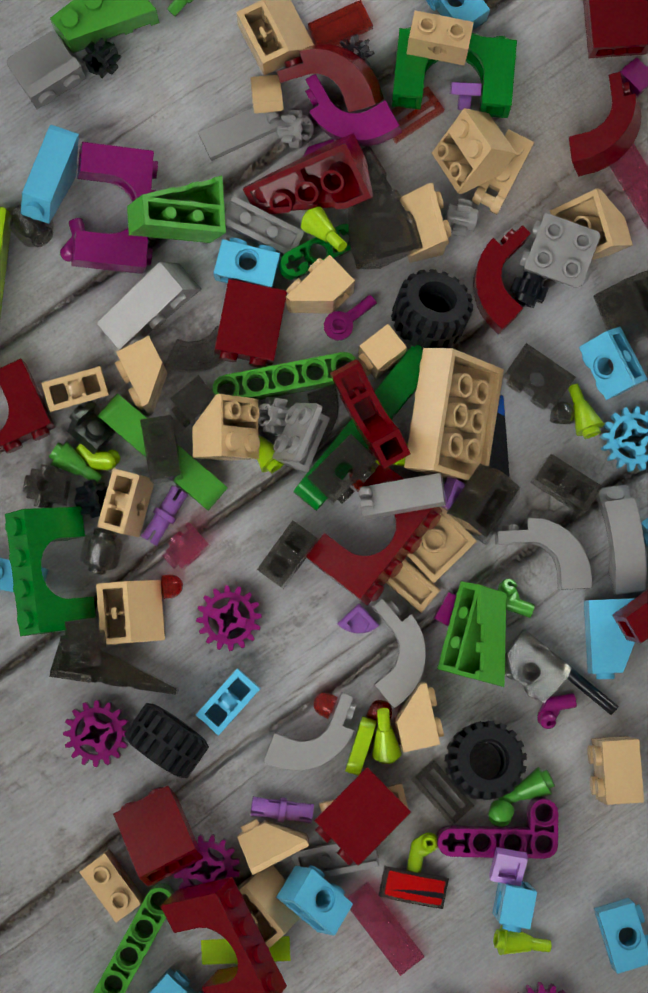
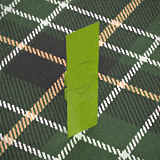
(221, 952)

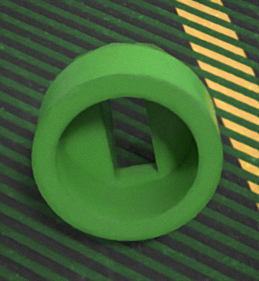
(500, 813)

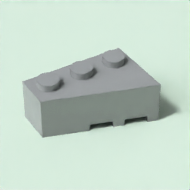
(148, 304)

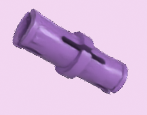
(164, 515)
(282, 809)

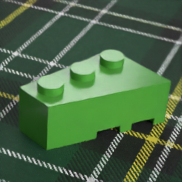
(96, 19)
(180, 213)
(476, 635)

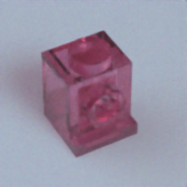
(185, 548)

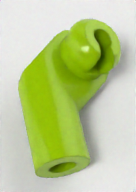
(100, 460)
(419, 849)

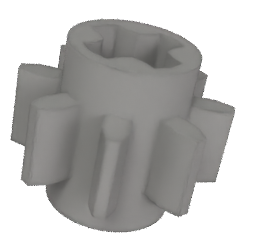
(295, 128)
(462, 217)
(273, 415)

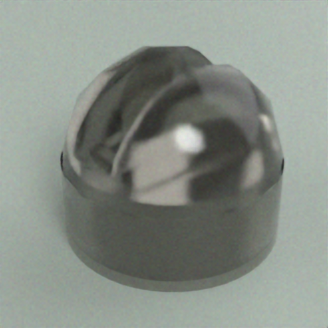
(562, 414)

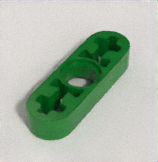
(295, 254)

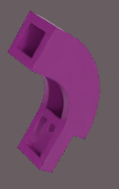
(369, 127)

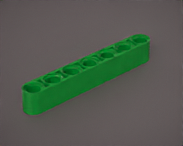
(392, 395)

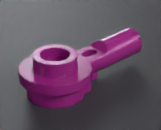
(339, 324)

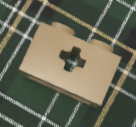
(439, 37)
(381, 352)
(75, 388)
(125, 503)
(112, 885)

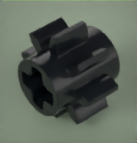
(361, 46)
(101, 57)
(529, 289)
(90, 498)

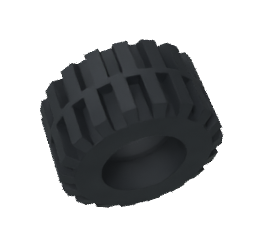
(437, 293)
(166, 740)
(510, 756)

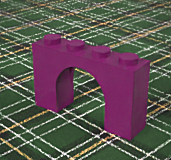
(133, 172)

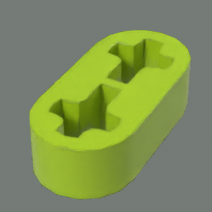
(360, 746)

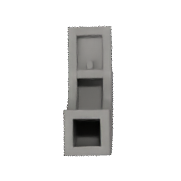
(625, 539)
(566, 551)
(411, 657)
(308, 754)

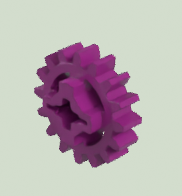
(235, 599)
(90, 720)
(222, 864)

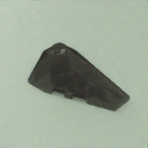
(380, 225)
(112, 672)

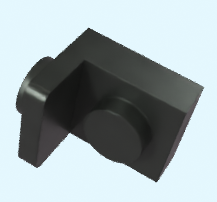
(89, 428)

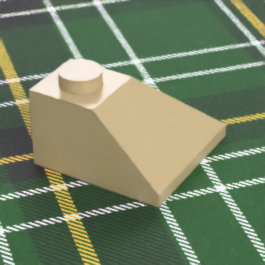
(600, 214)
(269, 843)

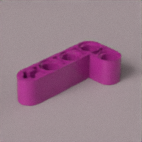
(497, 835)

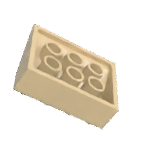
(453, 414)

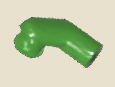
(513, 601)

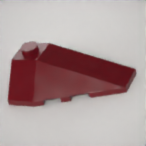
(325, 178)

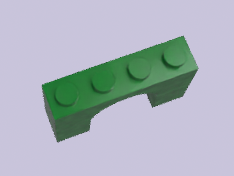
(489, 56)
(28, 536)

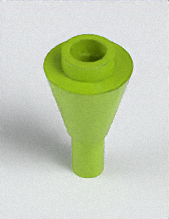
(319, 225)
(586, 419)
(265, 459)
(385, 746)
(514, 942)

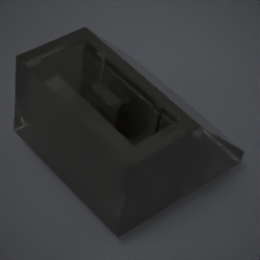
(626, 306)
(484, 502)

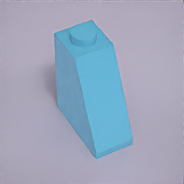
(51, 174)
(605, 642)

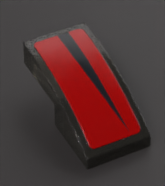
(413, 887)

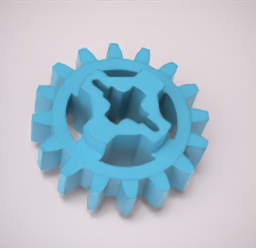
(629, 427)

